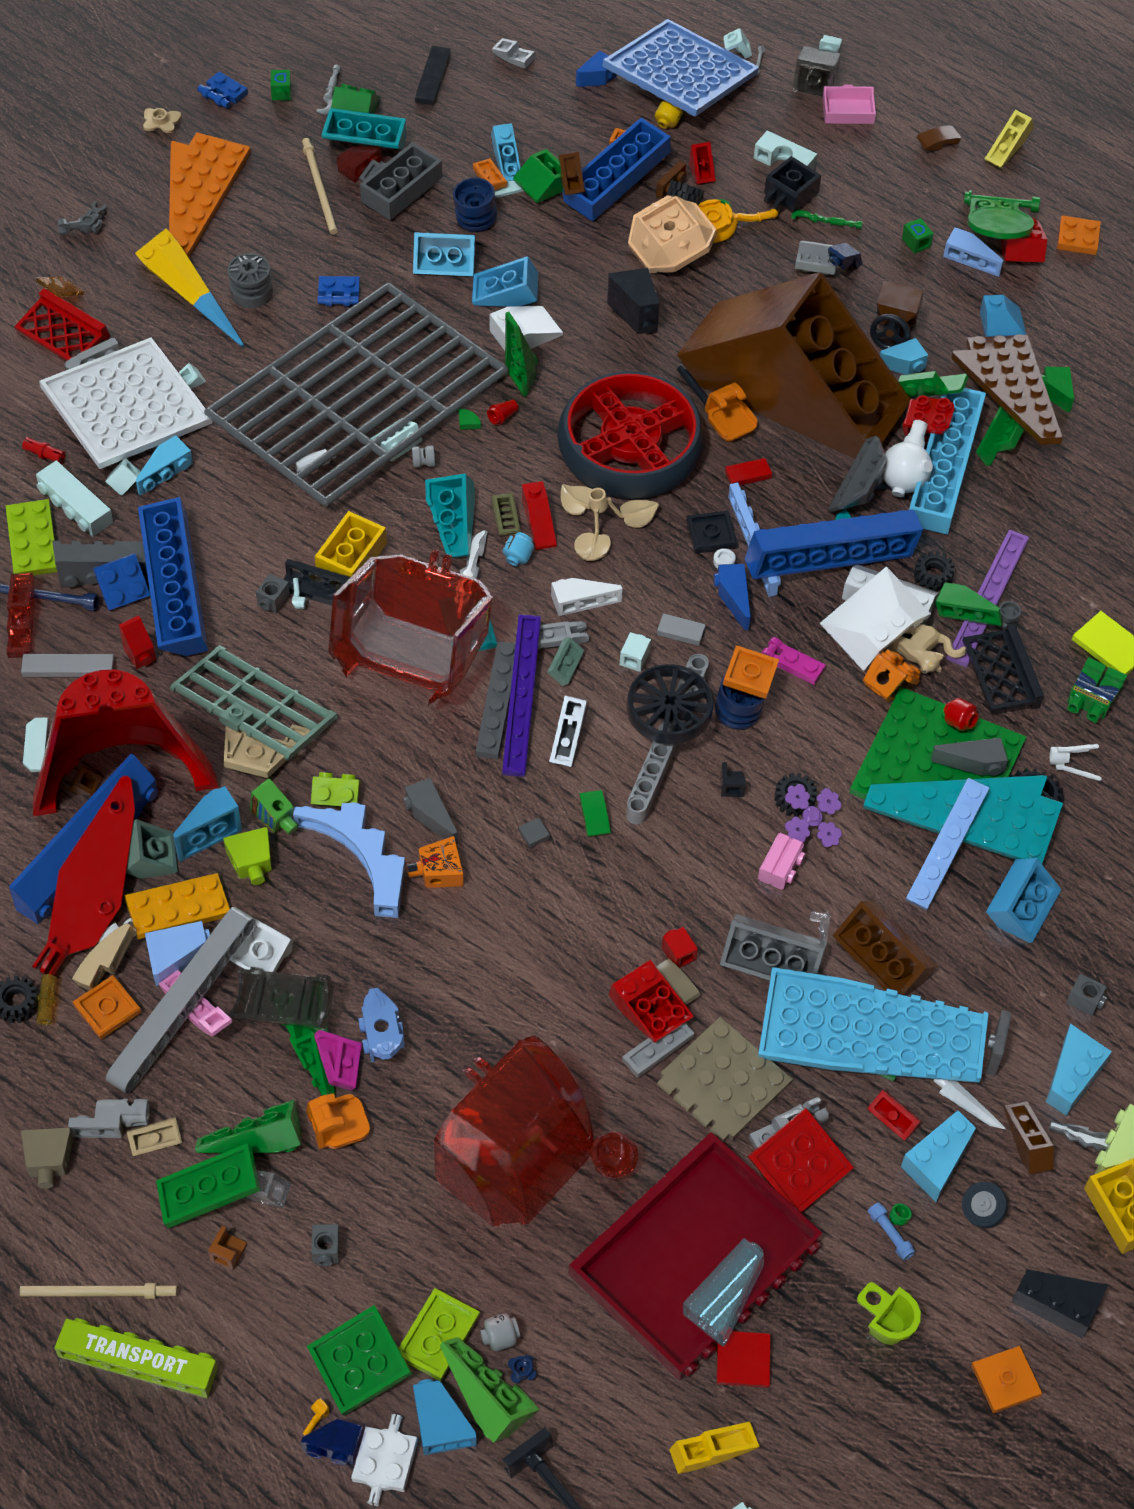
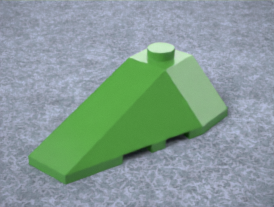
(491, 1400)

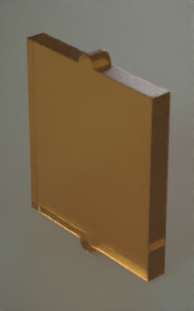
(59, 286)

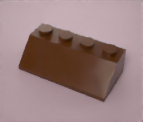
(884, 949)

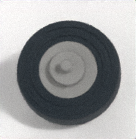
(985, 1205)

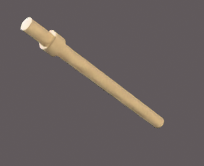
(149, 1291)

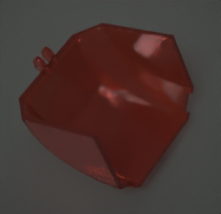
(515, 1135)

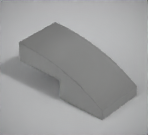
(510, 52)

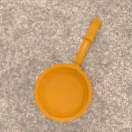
(726, 221)

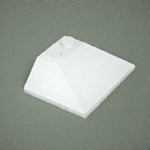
(874, 618)

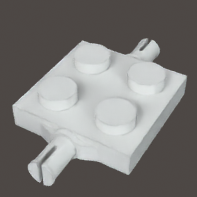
(384, 1459)

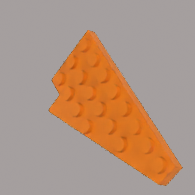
(199, 182)

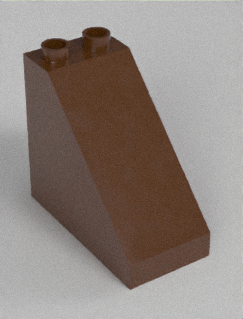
(799, 363)

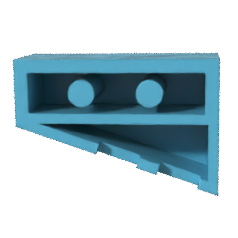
(1076, 1069)
(938, 1154)

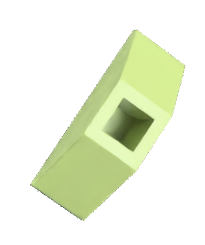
(1119, 1142)

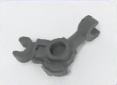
(87, 223)

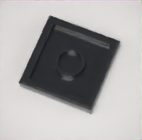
(711, 532)

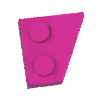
(339, 1058)

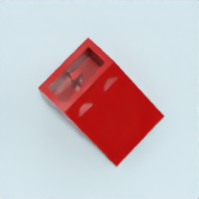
(1028, 248)
(649, 1002)

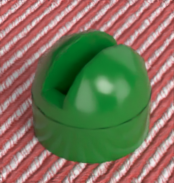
(904, 1214)

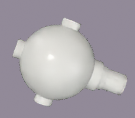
(908, 462)

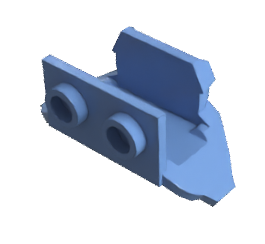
(379, 1007)

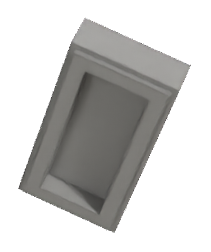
(681, 629)

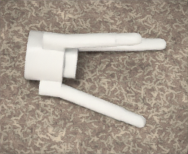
(1061, 755)

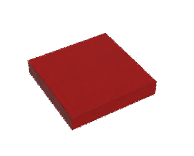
(744, 1360)

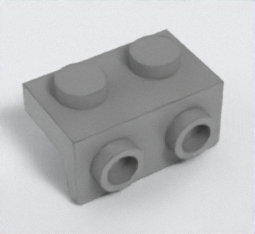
(814, 258)

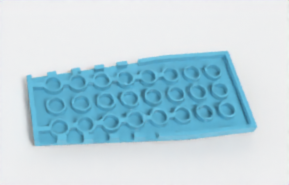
(868, 1030)

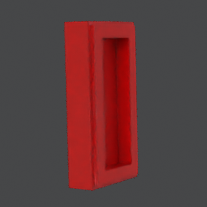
(748, 472)

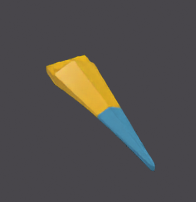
(170, 263)

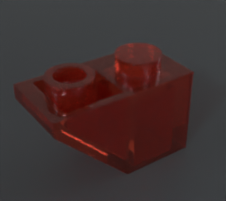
(356, 159)

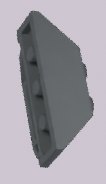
(862, 476)

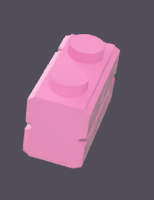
(781, 861)

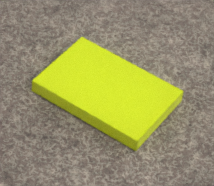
(1107, 642)

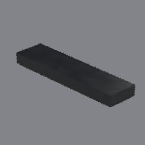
(432, 75)

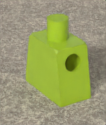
(250, 854)

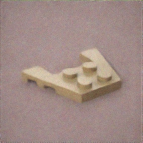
(251, 755)

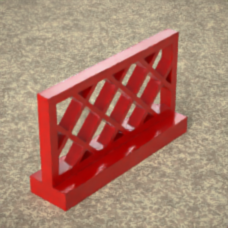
(69, 313)

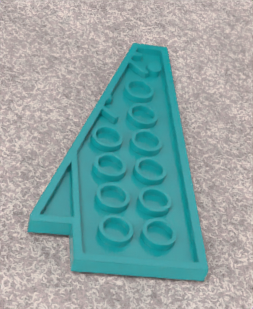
(1009, 822)

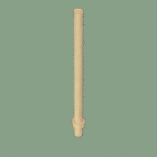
(309, 151)

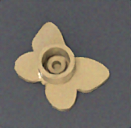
(161, 119)

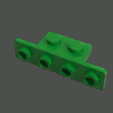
(931, 384)
(1000, 436)

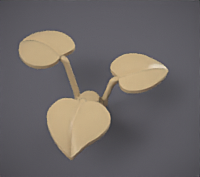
(579, 498)

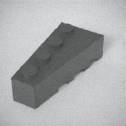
(77, 560)

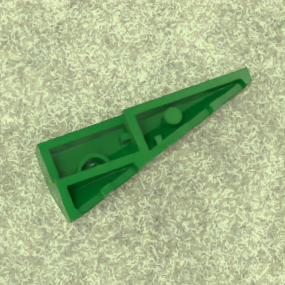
(308, 1053)

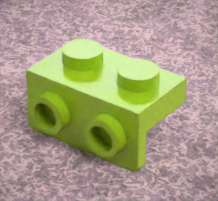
(334, 791)

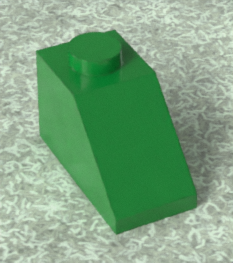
(1059, 386)

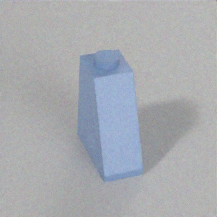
(174, 948)

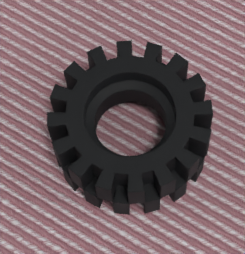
(685, 192)
(937, 562)
(782, 789)
(26, 1007)

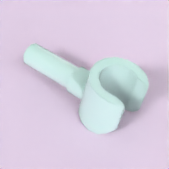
(298, 602)

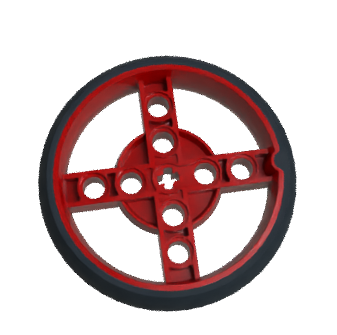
(631, 434)

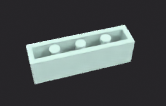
(74, 499)

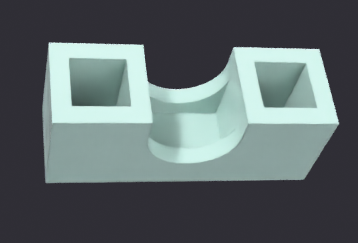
(773, 147)

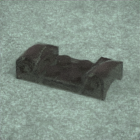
(283, 998)

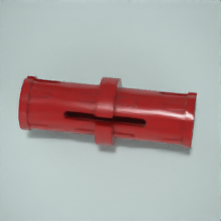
(43, 450)

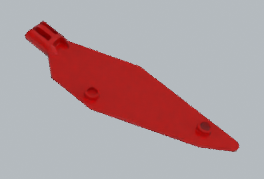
(91, 881)

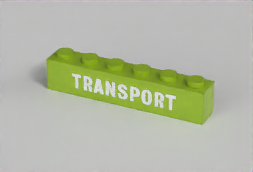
(136, 1357)

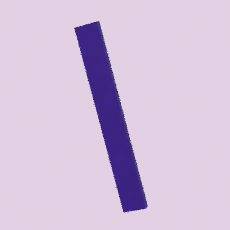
(521, 696)

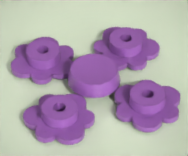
(812, 816)

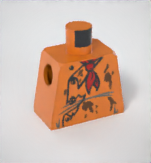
(438, 864)

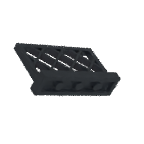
(1021, 668)

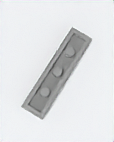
(64, 664)

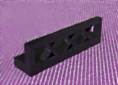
(310, 586)

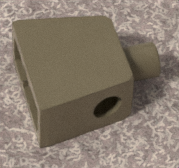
(47, 1153)

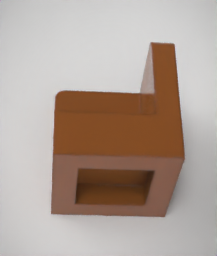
(226, 1249)

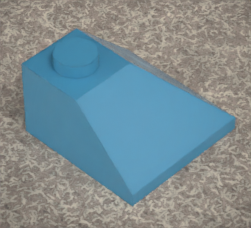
(1001, 316)

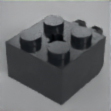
(791, 185)

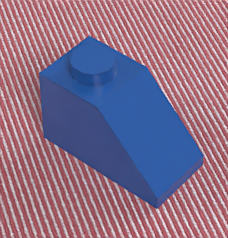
(593, 73)

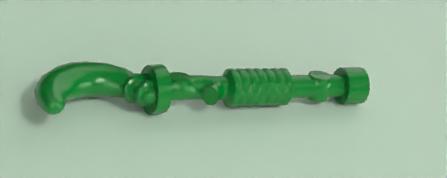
(833, 220)

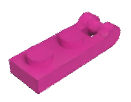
(794, 661)

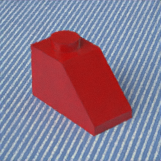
(137, 642)

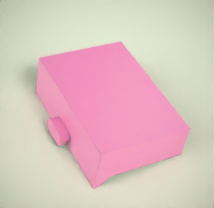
(848, 105)

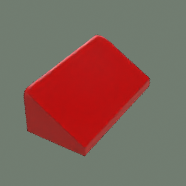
(894, 1115)

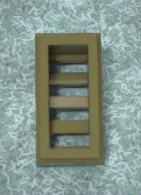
(505, 499)

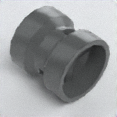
(1010, 614)

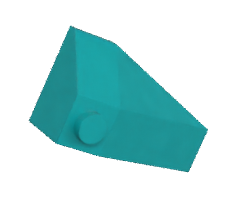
(452, 511)

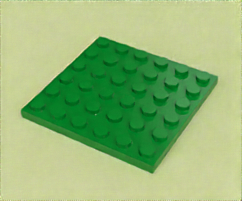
(907, 740)

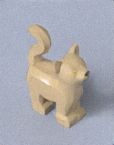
(919, 647)

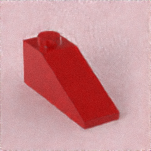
(538, 515)

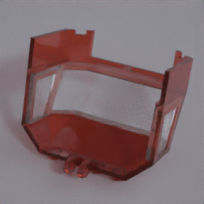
(410, 621)

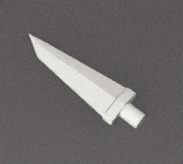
(960, 1096)

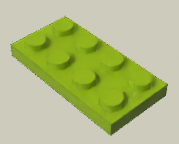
(31, 537)

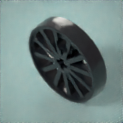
(670, 704)

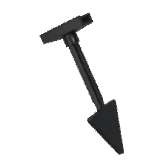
(530, 1455)

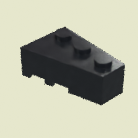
(1060, 1299)

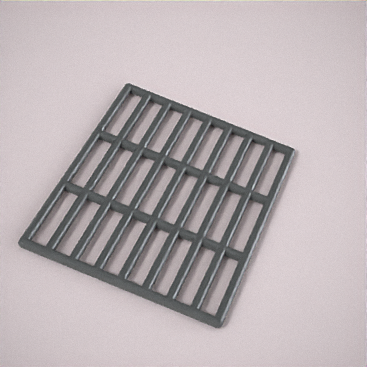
(344, 423)

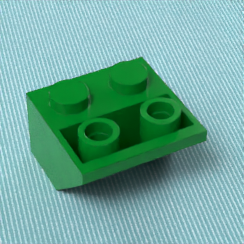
(350, 99)
(540, 176)

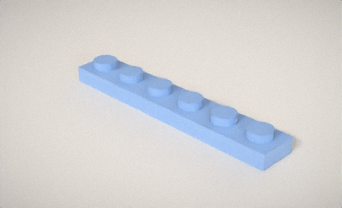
(745, 519)
(947, 844)

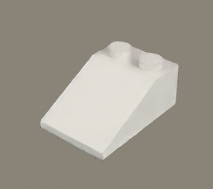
(533, 321)

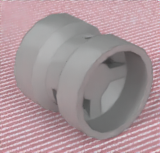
(418, 456)

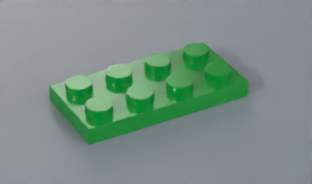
(207, 1185)

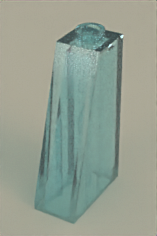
(724, 1292)

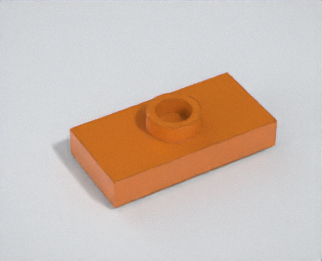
(487, 170)

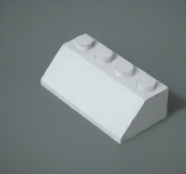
(861, 575)

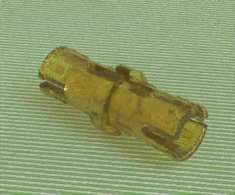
(46, 1000)

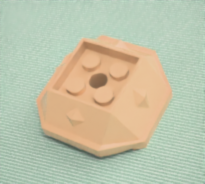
(670, 234)

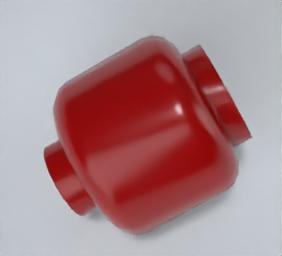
(961, 714)

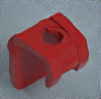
(933, 411)

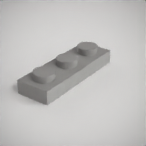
(649, 1054)

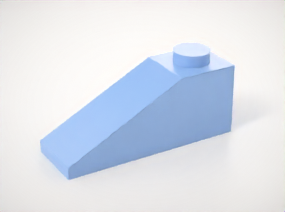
(971, 251)

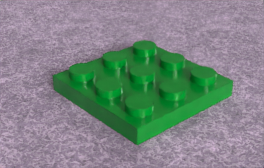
(359, 1360)

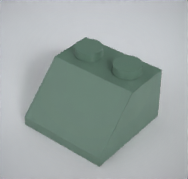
(151, 851)

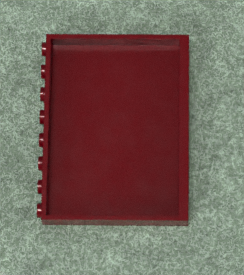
(678, 1237)

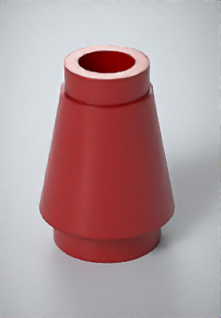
(502, 411)

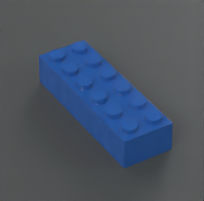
(619, 168)

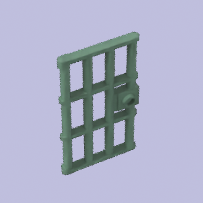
(241, 712)

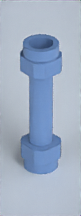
(879, 1214)

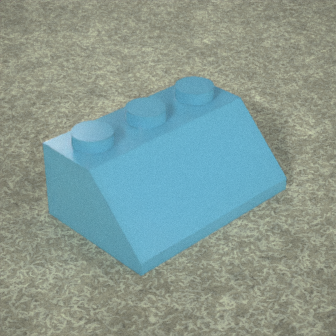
(444, 254)

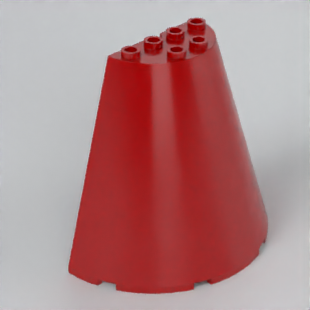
(106, 712)

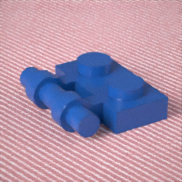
(223, 90)
(338, 290)

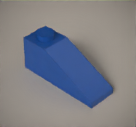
(733, 591)

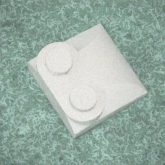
(263, 948)

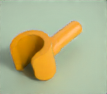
(321, 1411)

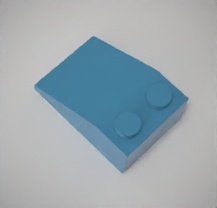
(506, 285)
(207, 824)

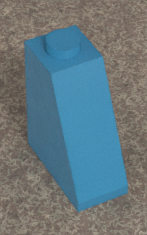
(440, 1419)

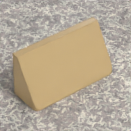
(154, 1136)

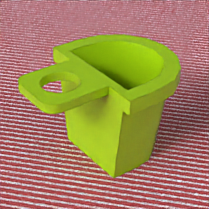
(895, 1315)

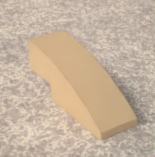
(104, 957)

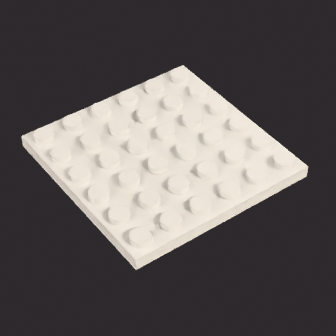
(125, 402)

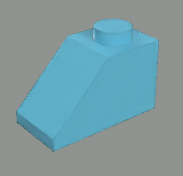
(905, 357)

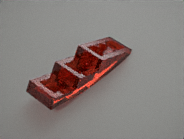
(21, 614)

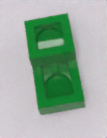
(594, 813)

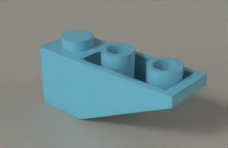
(505, 150)
(164, 463)

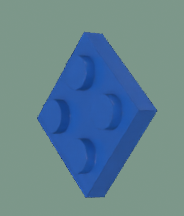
(121, 581)

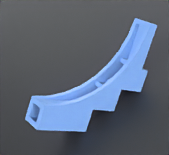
(367, 844)

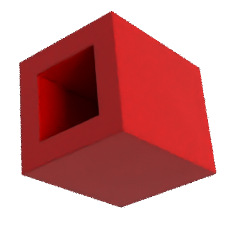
(679, 947)

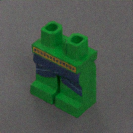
(1090, 697)

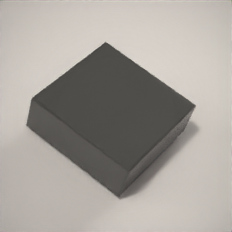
(534, 832)

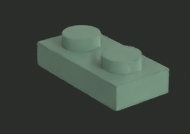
(565, 661)

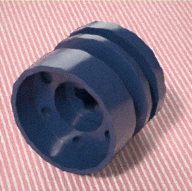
(475, 204)
(737, 708)

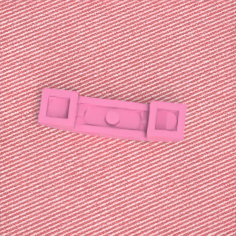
(204, 1015)

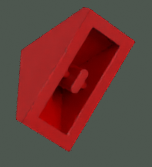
(702, 163)

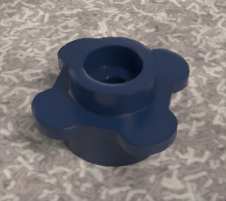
(518, 1362)

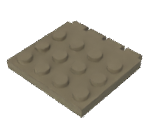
(723, 1080)

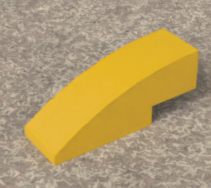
(713, 1447)

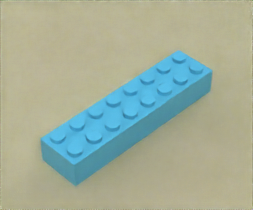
(949, 456)

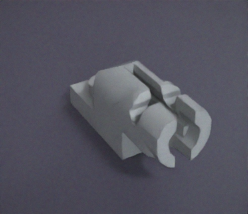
(812, 1106)
(110, 1118)

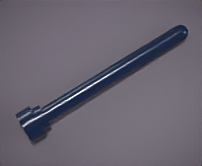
(89, 600)

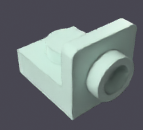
(739, 41)
(830, 43)

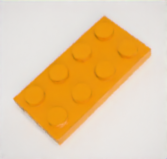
(177, 904)

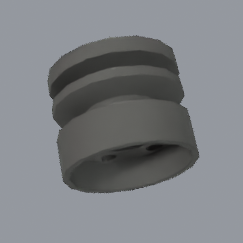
(250, 280)

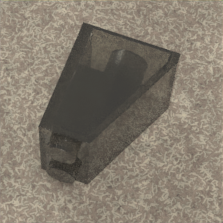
(815, 70)

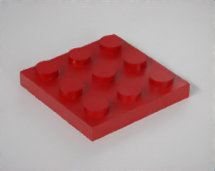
(800, 1161)

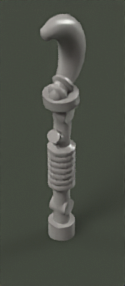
(328, 96)

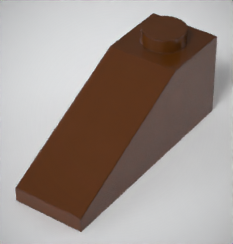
(1030, 1138)

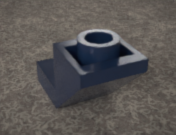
(844, 256)

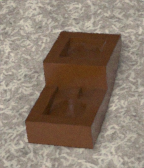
(935, 138)

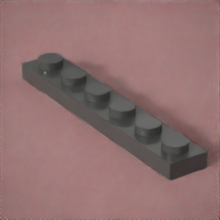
(496, 702)

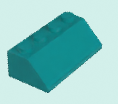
(365, 128)

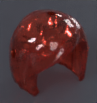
(618, 1159)

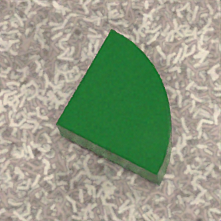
(468, 420)

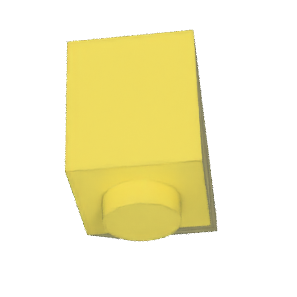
(1010, 139)

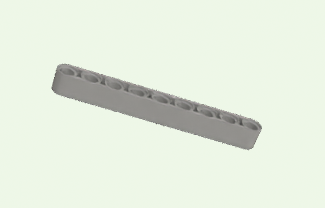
(658, 764)
(180, 1000)

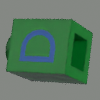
(280, 85)
(917, 235)

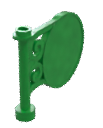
(1000, 216)

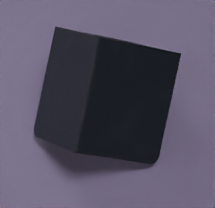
(732, 782)

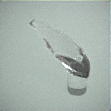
(824, 919)

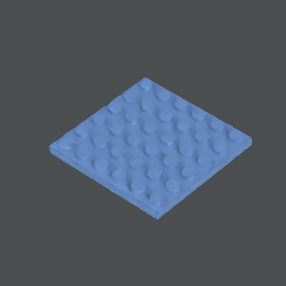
(680, 67)

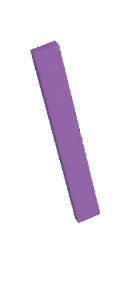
(992, 587)

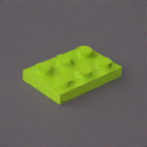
(437, 1322)

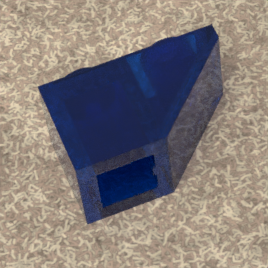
(335, 1441)

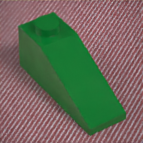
(964, 604)

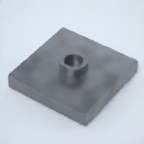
(997, 1043)

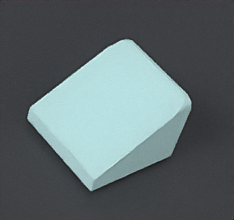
(191, 376)

